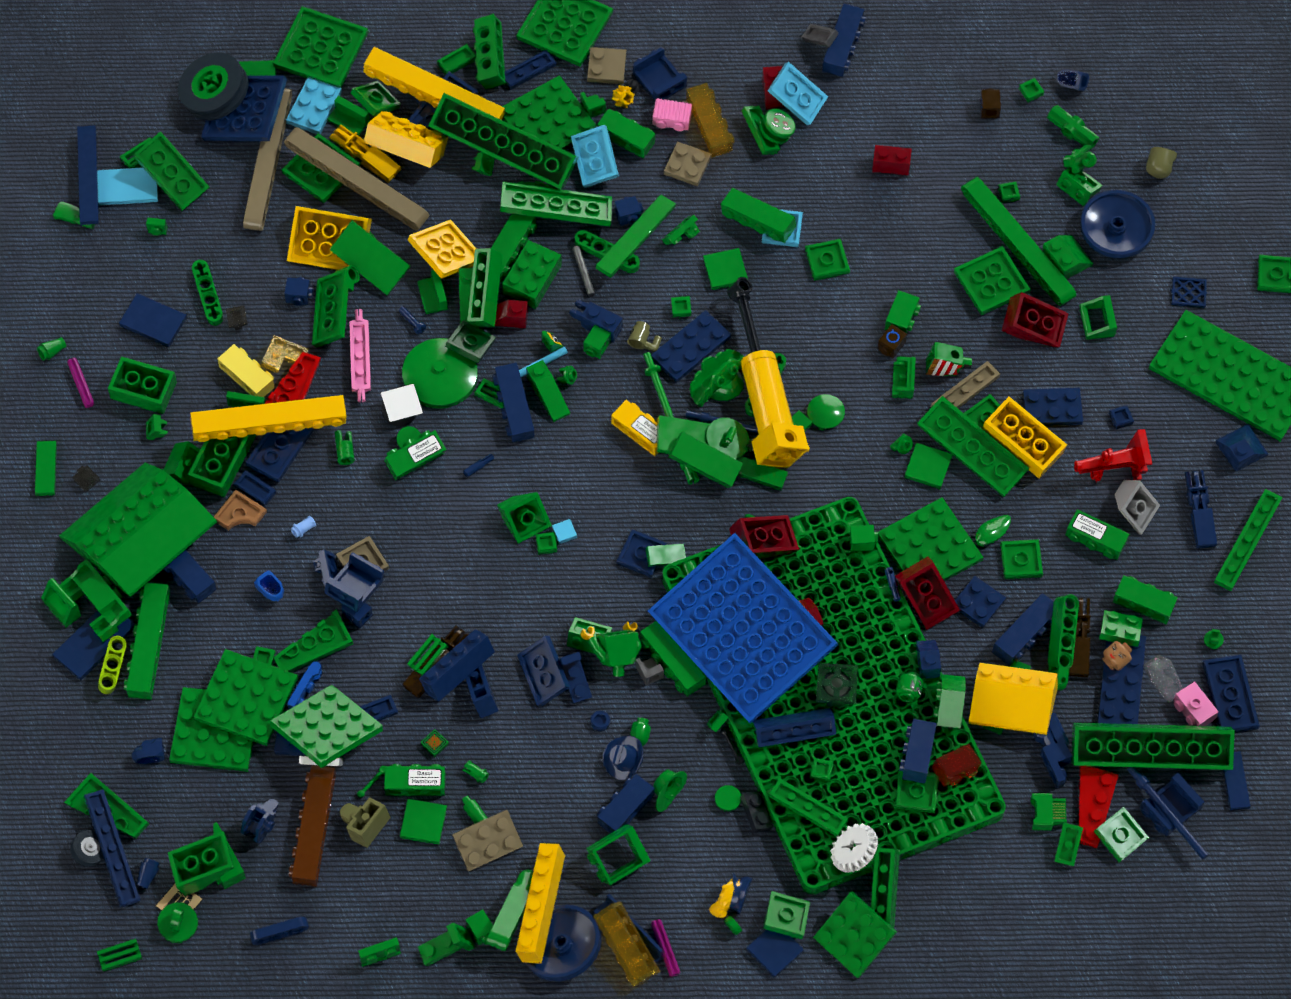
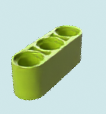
(106, 672)

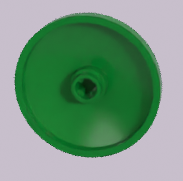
(439, 374)

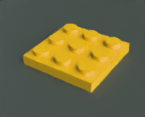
(444, 248)

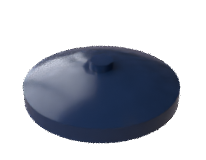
(1117, 224)
(570, 944)

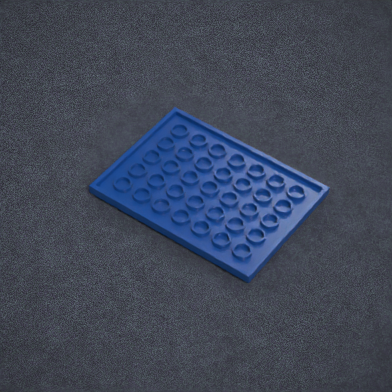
(742, 628)

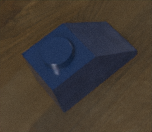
(928, 659)

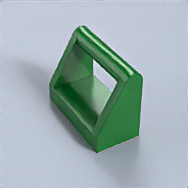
(1105, 304)
(60, 603)

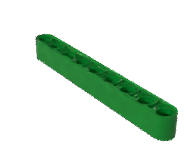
(1018, 241)

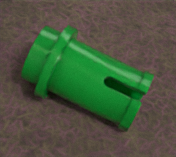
(476, 772)

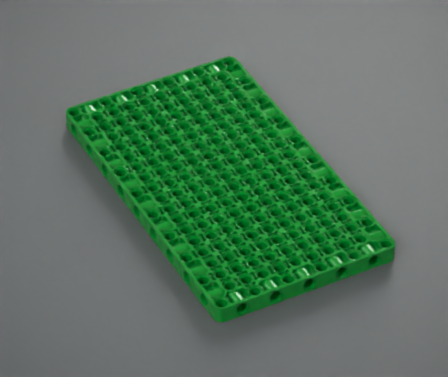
(903, 626)

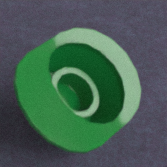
(667, 787)

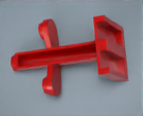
(1135, 456)

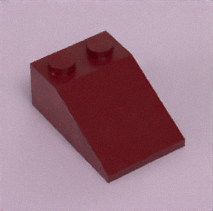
(1034, 320)
(766, 535)
(927, 592)

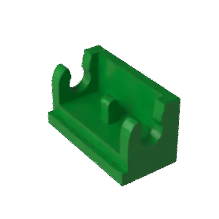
(903, 377)

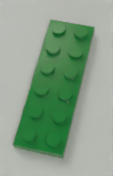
(556, 204)
(973, 446)

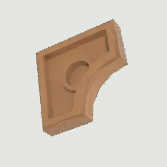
(239, 510)

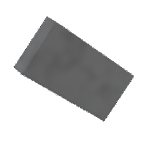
(820, 35)

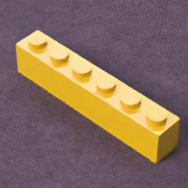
(540, 903)

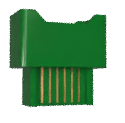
(1048, 811)

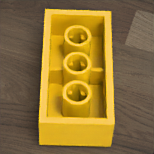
(405, 139)
(1026, 426)

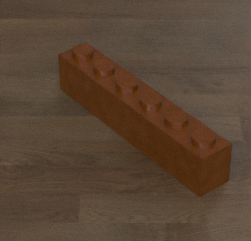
(313, 825)

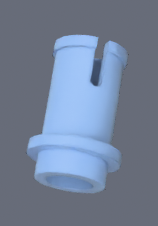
(302, 527)

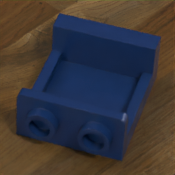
(658, 75)
(355, 582)
(1179, 798)

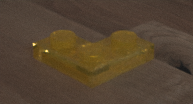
(280, 350)

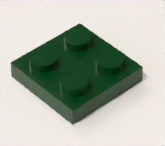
(470, 342)

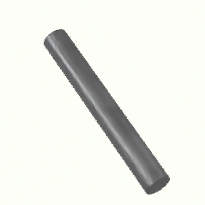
(583, 270)

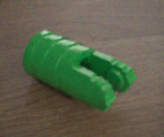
(344, 448)

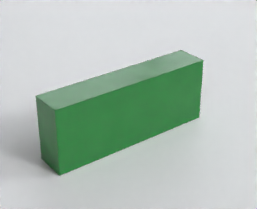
(705, 460)

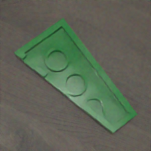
(323, 640)
(124, 816)

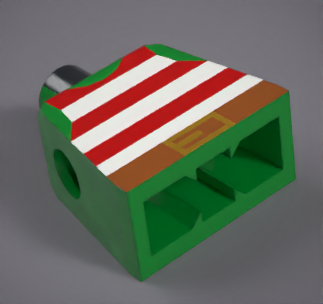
(946, 360)

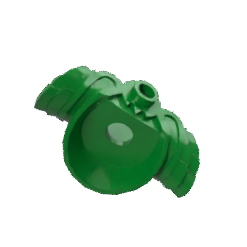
(718, 378)

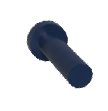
(419, 327)

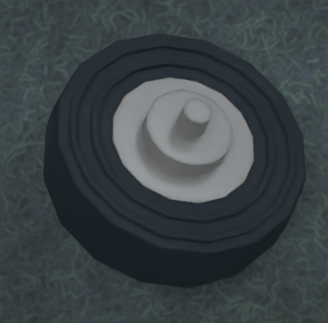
(86, 848)

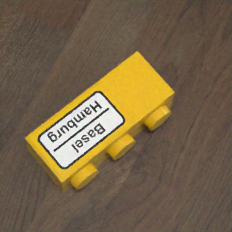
(636, 425)

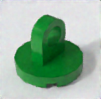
(177, 922)

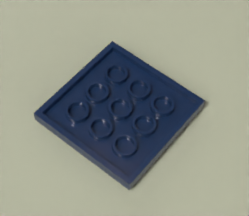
(254, 116)

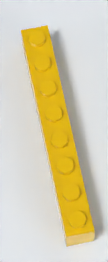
(421, 83)
(268, 418)

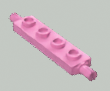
(360, 355)

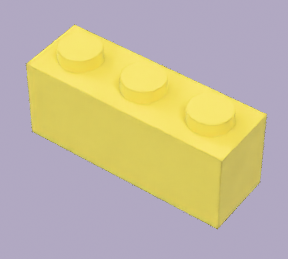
(246, 372)

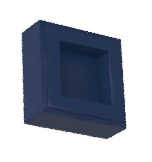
(1121, 417)

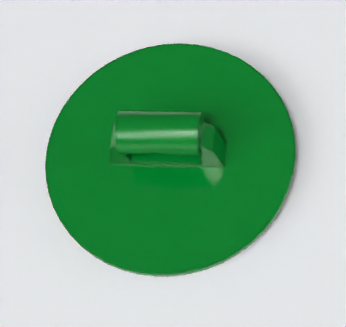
(728, 437)

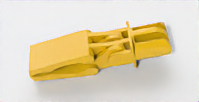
(371, 157)

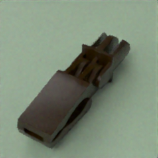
(452, 639)
(1081, 658)

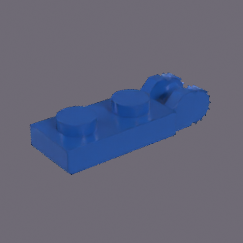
(306, 684)

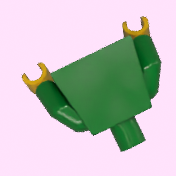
(616, 647)

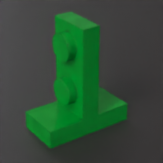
(446, 944)

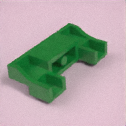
(97, 589)

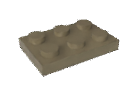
(487, 840)

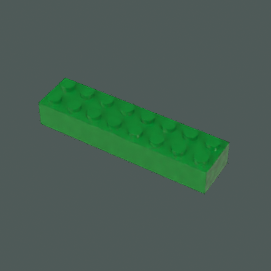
(503, 141)
(1152, 746)

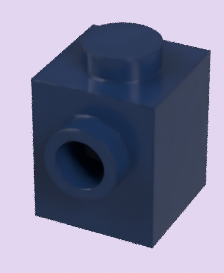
(628, 210)
(298, 291)

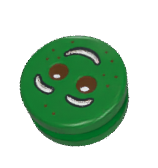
(777, 126)

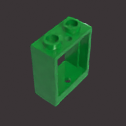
(636, 846)

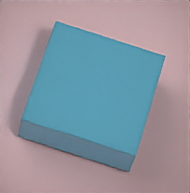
(564, 531)

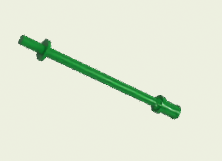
(653, 371)

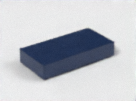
(255, 488)

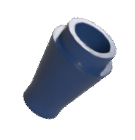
(147, 872)

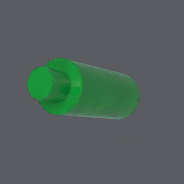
(473, 810)

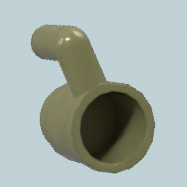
(639, 336)

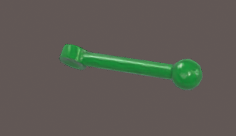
(361, 793)

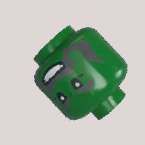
(909, 687)

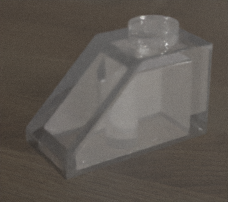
(1163, 676)

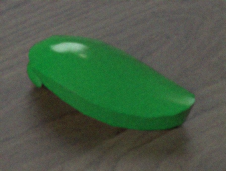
(992, 530)

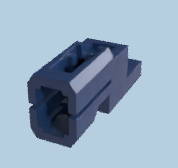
(1055, 751)

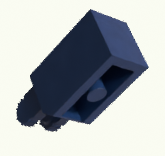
(597, 316)

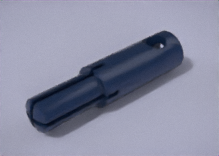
(477, 465)
(892, 583)

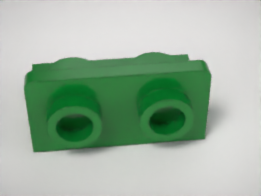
(1079, 185)
(574, 638)

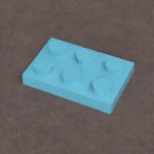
(797, 93)
(313, 106)
(595, 156)

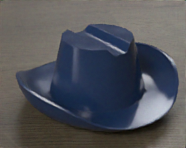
(623, 757)

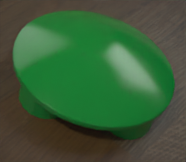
(826, 411)

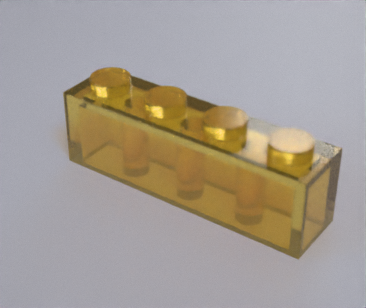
(709, 119)
(626, 944)

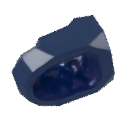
(1073, 79)
(149, 752)

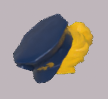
(731, 896)

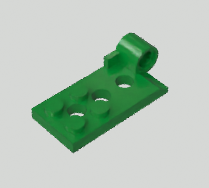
(331, 324)

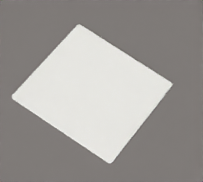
(401, 402)

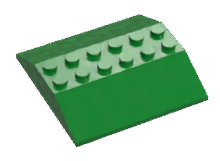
(139, 528)

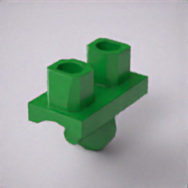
(1080, 159)

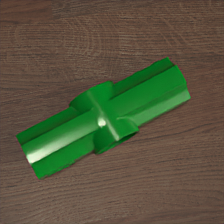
(1072, 127)

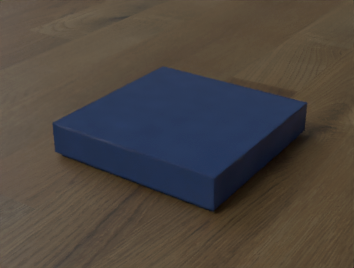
(634, 553)
(774, 951)

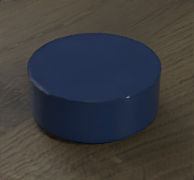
(600, 721)

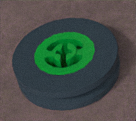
(206, 100)

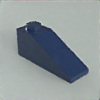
(481, 692)

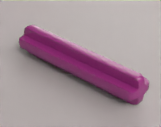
(80, 382)
(664, 944)

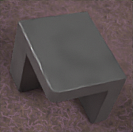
(649, 670)

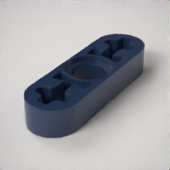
(279, 930)

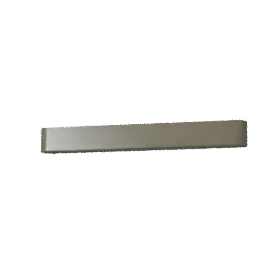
(266, 169)
(356, 178)

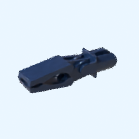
(1202, 518)

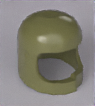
(1160, 162)

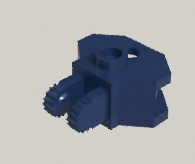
(260, 820)

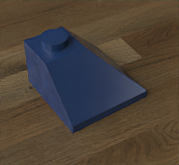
(1241, 447)

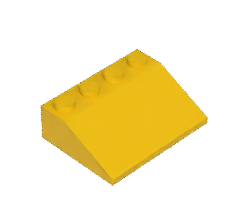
(315, 234)
(1013, 698)

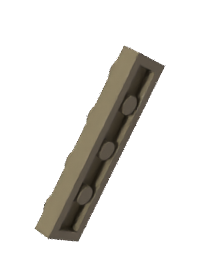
(971, 385)

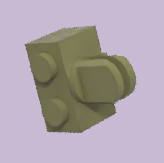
(364, 821)

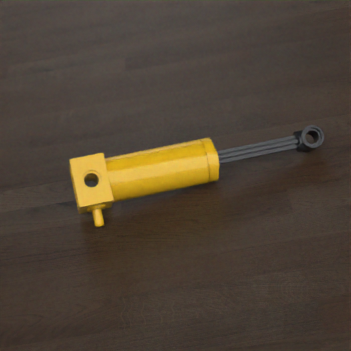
(778, 439)

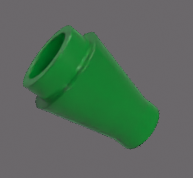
(51, 348)

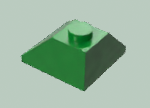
(524, 515)

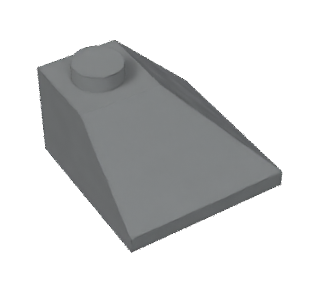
(1136, 504)

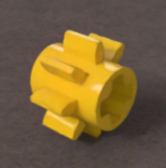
(623, 96)

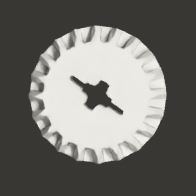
(866, 846)

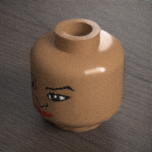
(1117, 655)

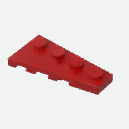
(297, 381)
(1095, 796)

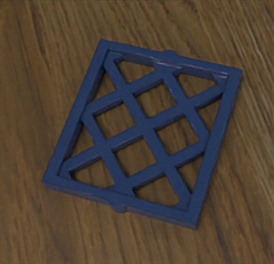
(1189, 303)

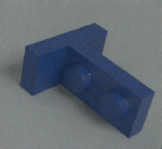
(576, 678)

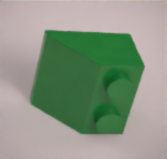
(1066, 255)

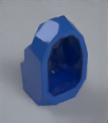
(269, 586)

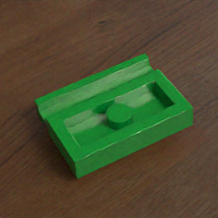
(379, 952)

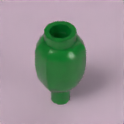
(641, 730)

